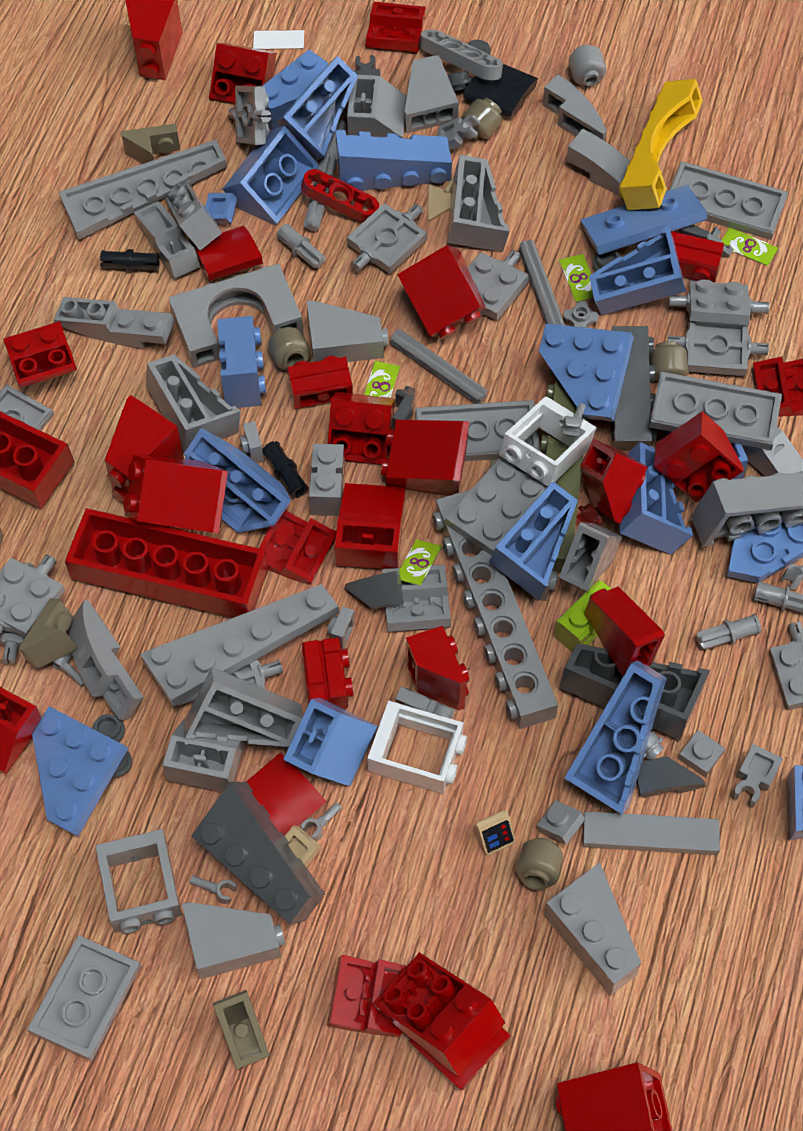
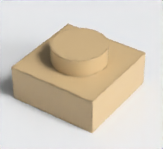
(302, 844)

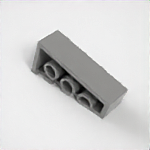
(747, 505)

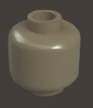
(488, 114)
(288, 347)
(669, 358)
(539, 863)

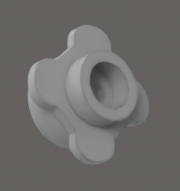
(581, 321)

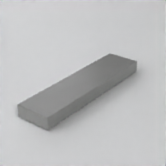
(651, 833)

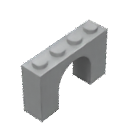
(260, 289)

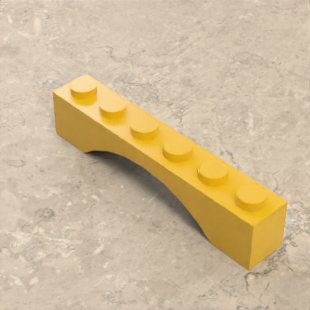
(675, 107)

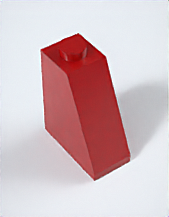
(623, 628)

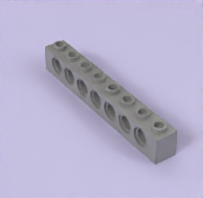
(526, 708)

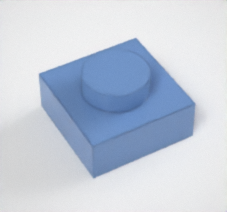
(221, 206)

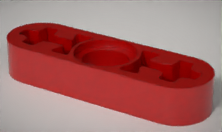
(335, 185)

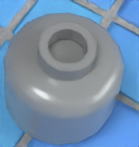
(587, 65)

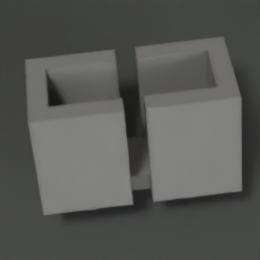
(327, 479)

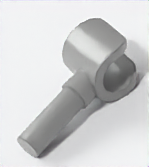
(572, 425)
(795, 574)
(62, 665)
(320, 822)
(215, 888)

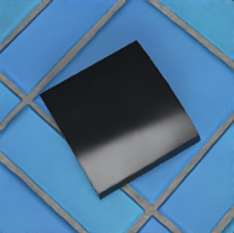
(506, 92)

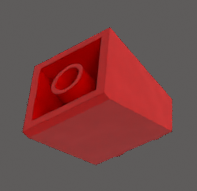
(155, 35)
(443, 291)
(140, 433)
(426, 455)
(175, 493)
(614, 1101)

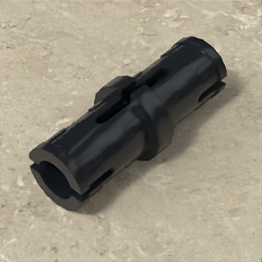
(129, 260)
(285, 469)

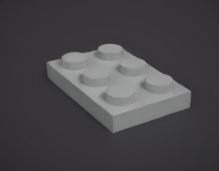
(495, 505)
(84, 998)

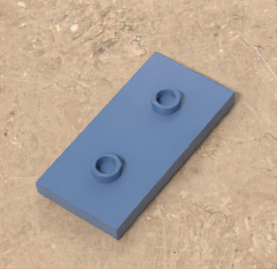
(626, 227)

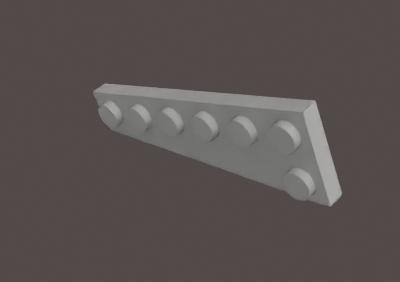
(122, 193)
(232, 644)

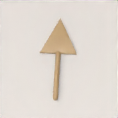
(439, 200)

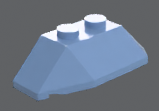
(251, 494)

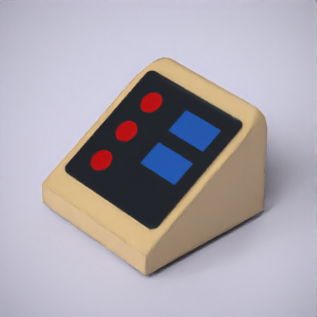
(495, 833)

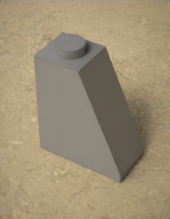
(429, 96)
(345, 333)
(589, 555)
(230, 938)

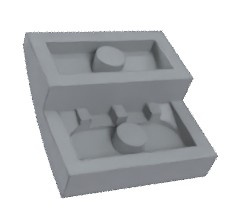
(423, 605)

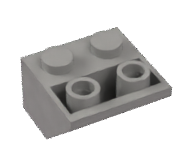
(375, 107)
(202, 760)

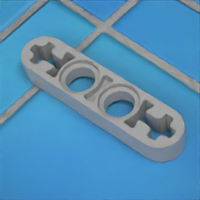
(461, 54)

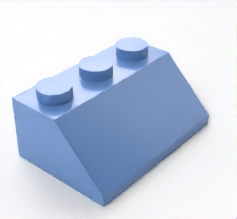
(271, 176)

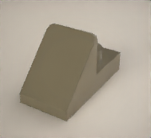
(145, 142)
(48, 635)
(241, 1029)

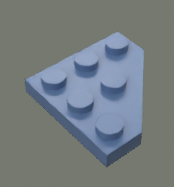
(588, 365)
(764, 554)
(73, 768)

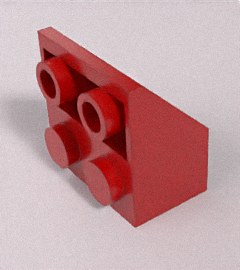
(239, 66)
(39, 354)
(361, 425)
(697, 456)
(611, 479)
(436, 668)
(17, 725)

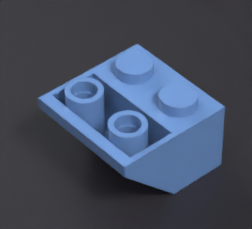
(330, 742)

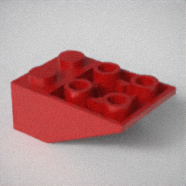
(370, 526)
(440, 1013)

